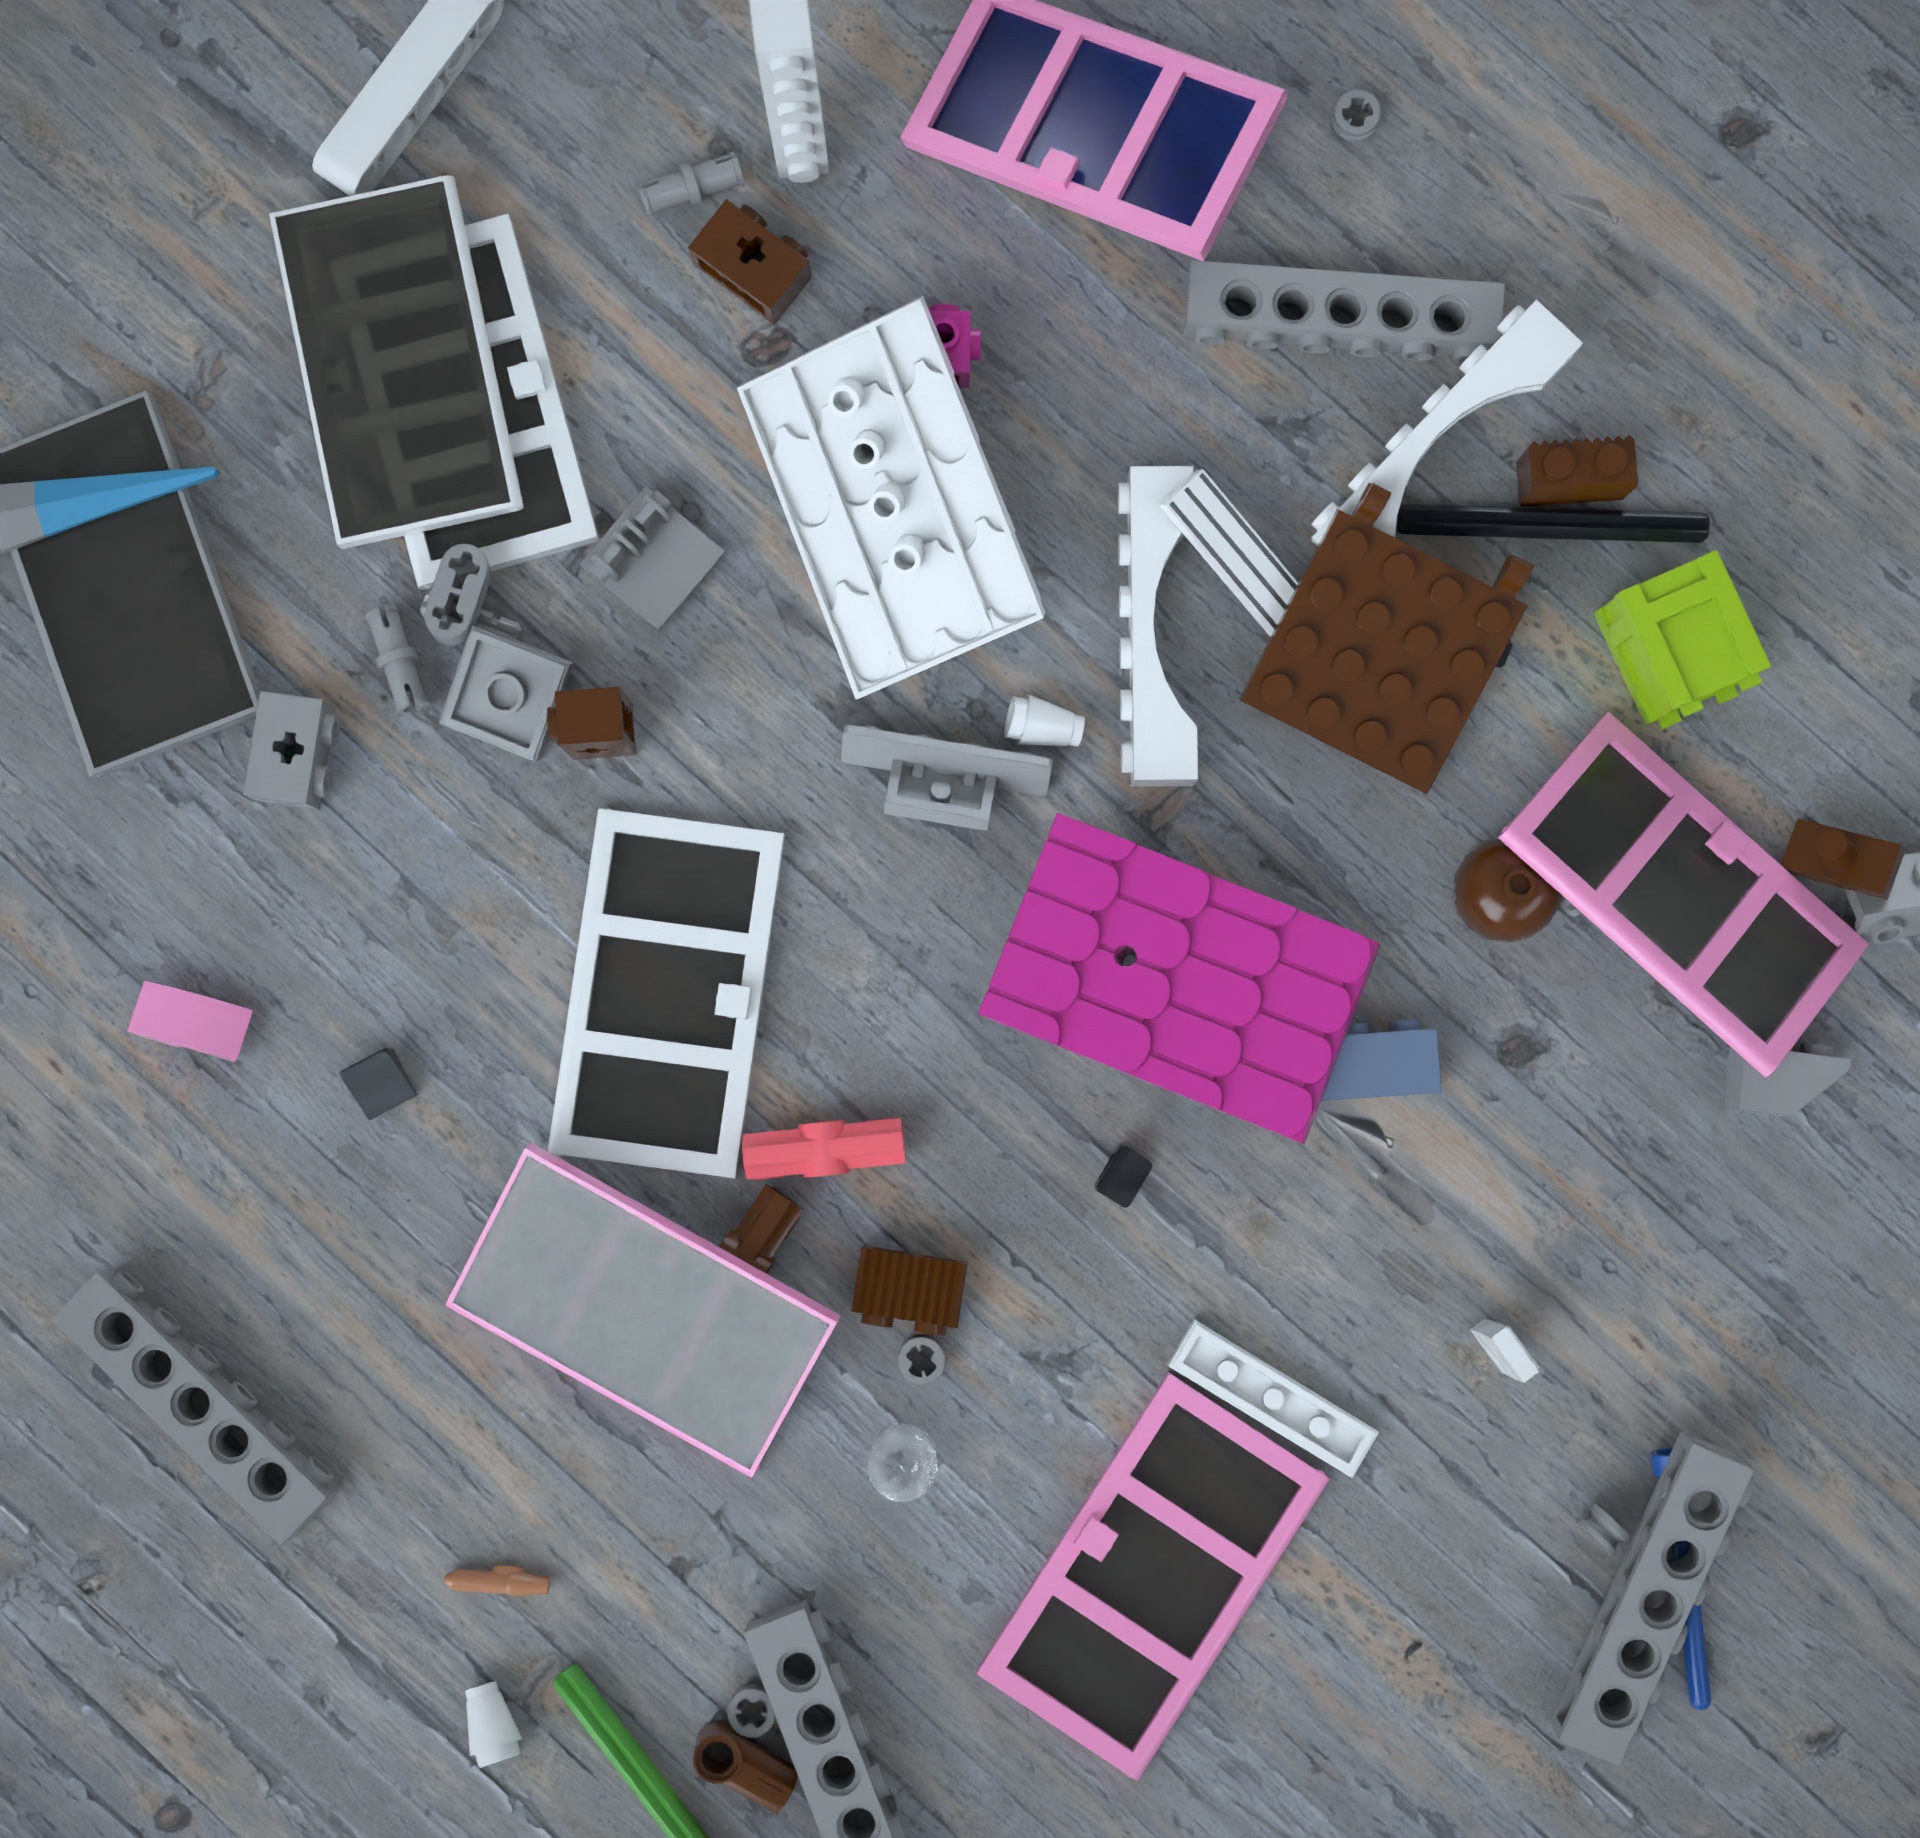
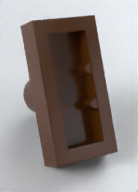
(1843, 858)

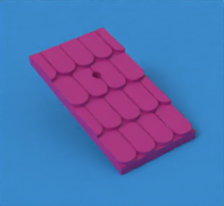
(1227, 986)

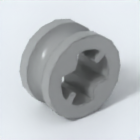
(1368, 103)
(937, 1358)
(1603, 1530)
(750, 1727)

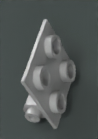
(652, 557)

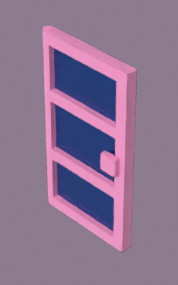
(1095, 121)

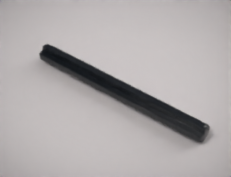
(1553, 523)

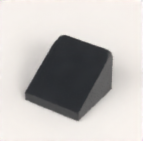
(378, 1083)
(1123, 1176)

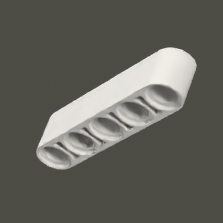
(404, 92)

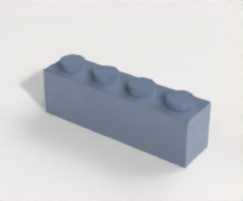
(1386, 1063)

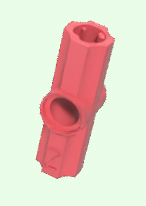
(823, 1148)

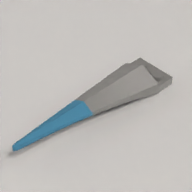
(52, 506)

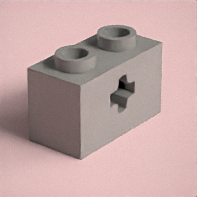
(283, 724)

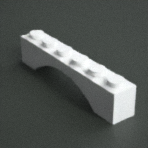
(790, 87)
(1520, 362)
(1161, 733)

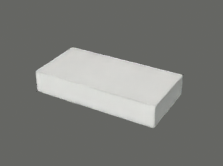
(1505, 1350)

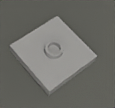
(505, 692)

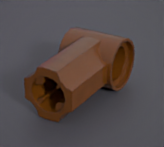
(763, 1229)
(748, 1771)

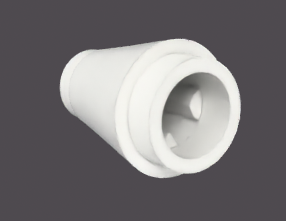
(1042, 723)
(490, 1725)

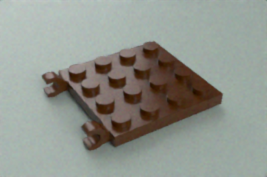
(1385, 647)

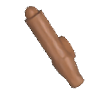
(500, 1580)

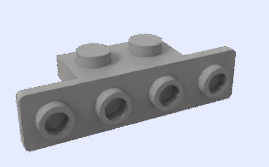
(943, 778)

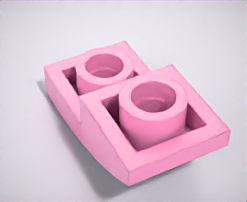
(189, 1020)

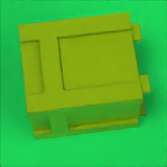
(1682, 640)

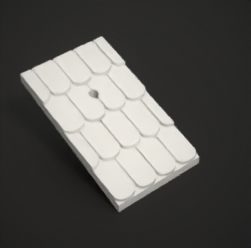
(899, 542)

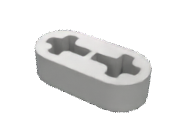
(446, 590)

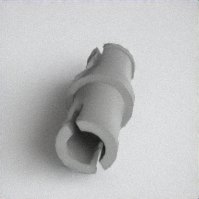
(689, 183)
(397, 659)

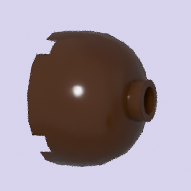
(1502, 894)

